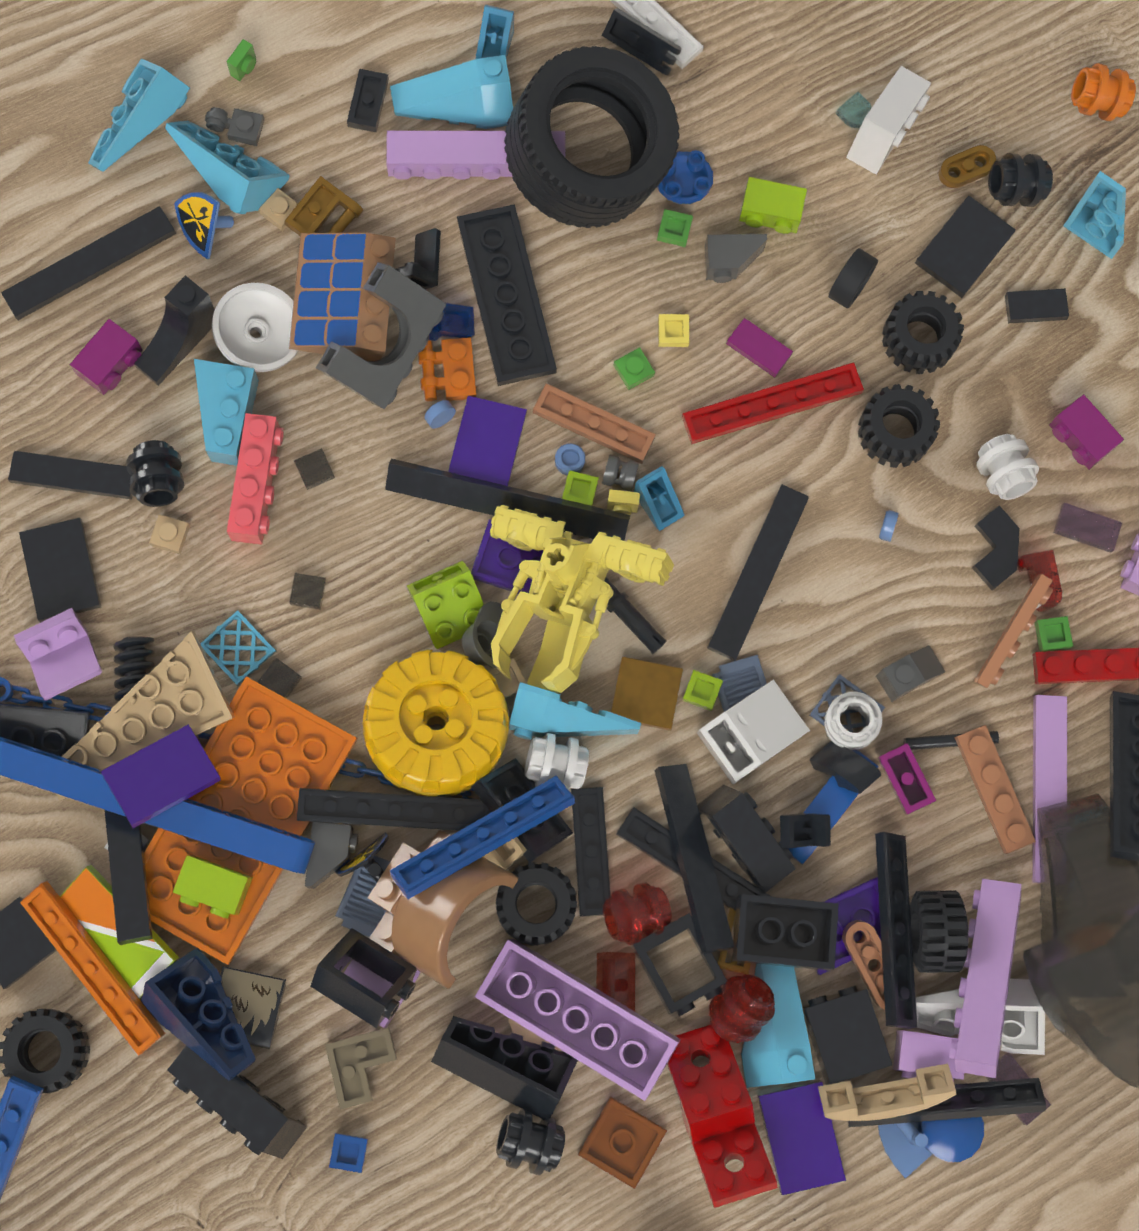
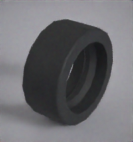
(853, 278)

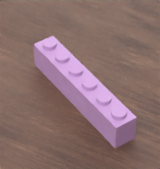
(451, 154)
(987, 979)

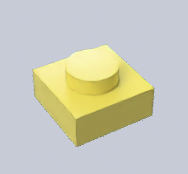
(673, 330)
(623, 501)

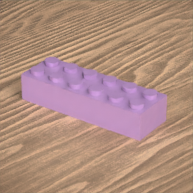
(577, 1018)

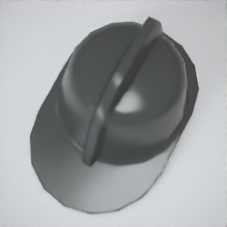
(478, 637)

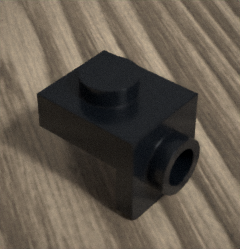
(805, 830)

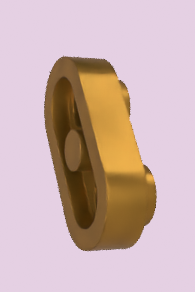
(964, 166)

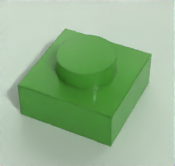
(241, 60)
(674, 228)
(634, 368)
(1053, 634)

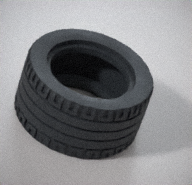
(623, 90)

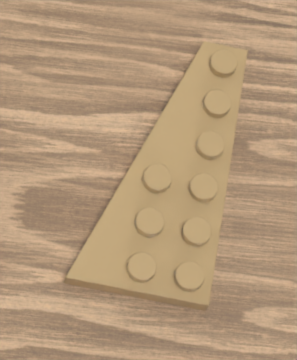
(168, 698)

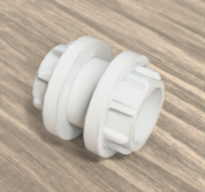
(1008, 469)
(866, 707)
(550, 759)

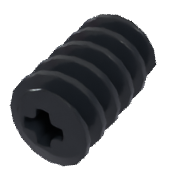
(132, 663)

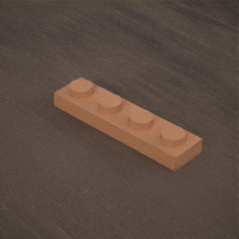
(594, 423)
(1021, 620)
(995, 789)

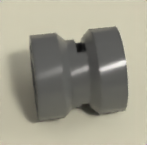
(627, 474)

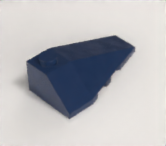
(196, 1010)

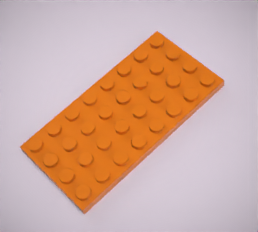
(261, 766)

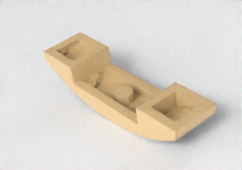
(888, 1099)

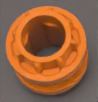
(1103, 92)

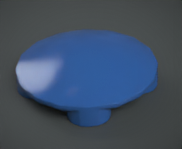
(687, 179)
(954, 1138)

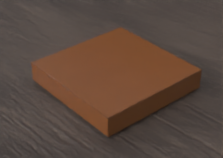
(622, 1142)

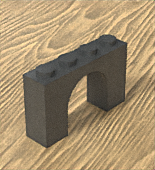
(417, 315)

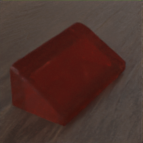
(617, 976)

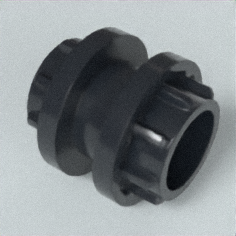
(1020, 180)
(155, 473)
(530, 1142)

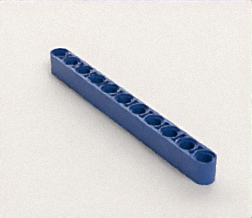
(186, 818)

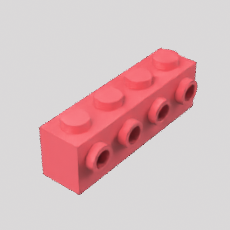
(254, 478)

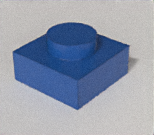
(348, 1153)

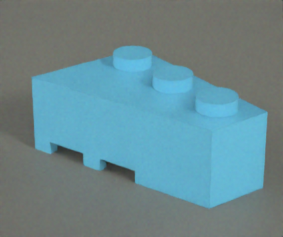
(224, 399)

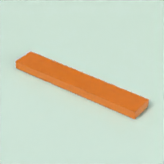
(92, 968)

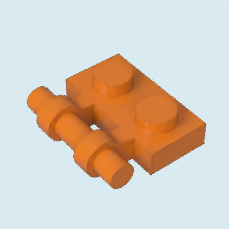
(458, 370)

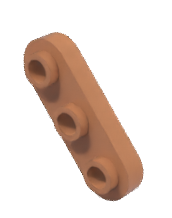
(862, 952)

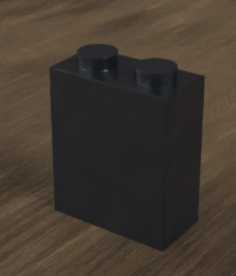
(846, 1035)

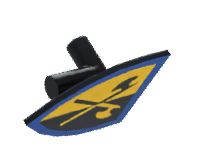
(366, 859)

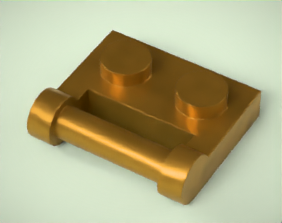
(318, 206)

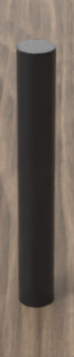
(940, 741)

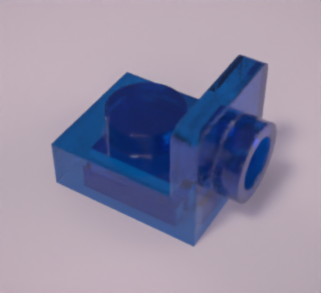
(456, 322)

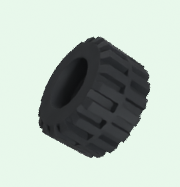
(936, 314)
(911, 406)
(557, 924)
(939, 931)
(72, 1045)

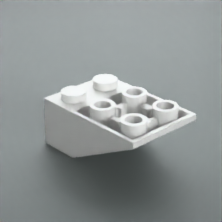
(752, 731)

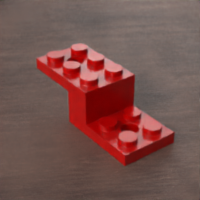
(719, 1117)

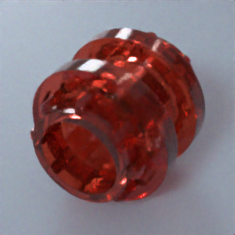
(631, 915)
(742, 1008)

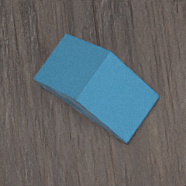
(495, 32)
(659, 498)

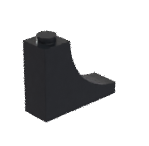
(183, 326)

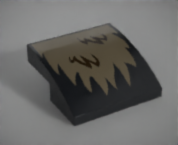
(255, 1003)

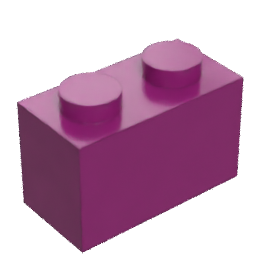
(106, 357)
(1085, 432)
(906, 779)

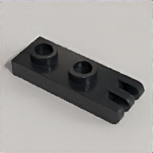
(641, 41)

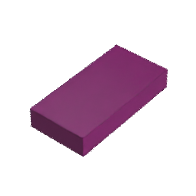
(759, 347)

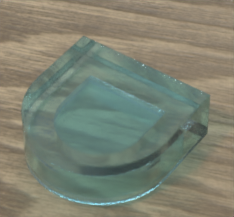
(854, 111)

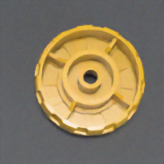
(435, 691)

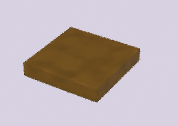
(647, 692)

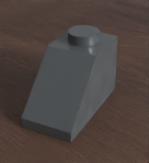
(731, 254)
(910, 673)
(331, 851)

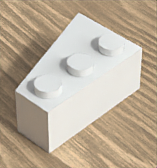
(888, 118)

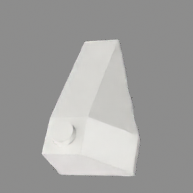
(1022, 1024)

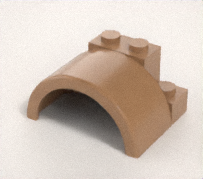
(423, 925)

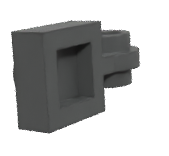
(243, 127)

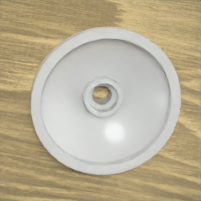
(259, 309)

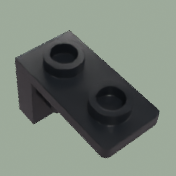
(425, 267)

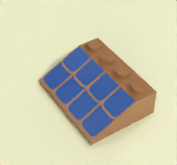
(330, 294)

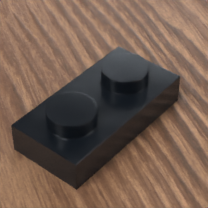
(367, 100)

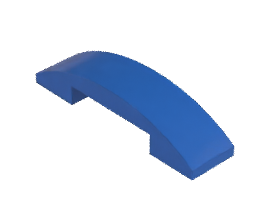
(831, 801)

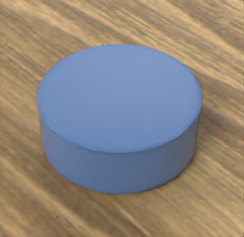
(439, 414)
(570, 458)
(888, 525)

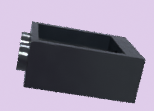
(353, 995)
(686, 1003)

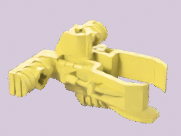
(563, 591)

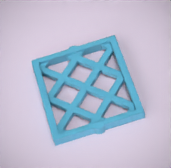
(254, 665)

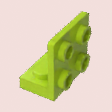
(447, 603)

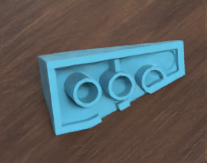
(464, 93)
(149, 101)
(229, 173)
(1100, 215)
(543, 712)
(782, 1047)

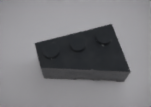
(747, 836)

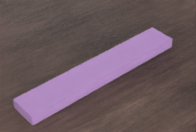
(1048, 760)

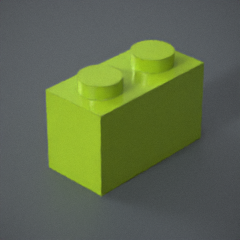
(772, 205)
(212, 886)

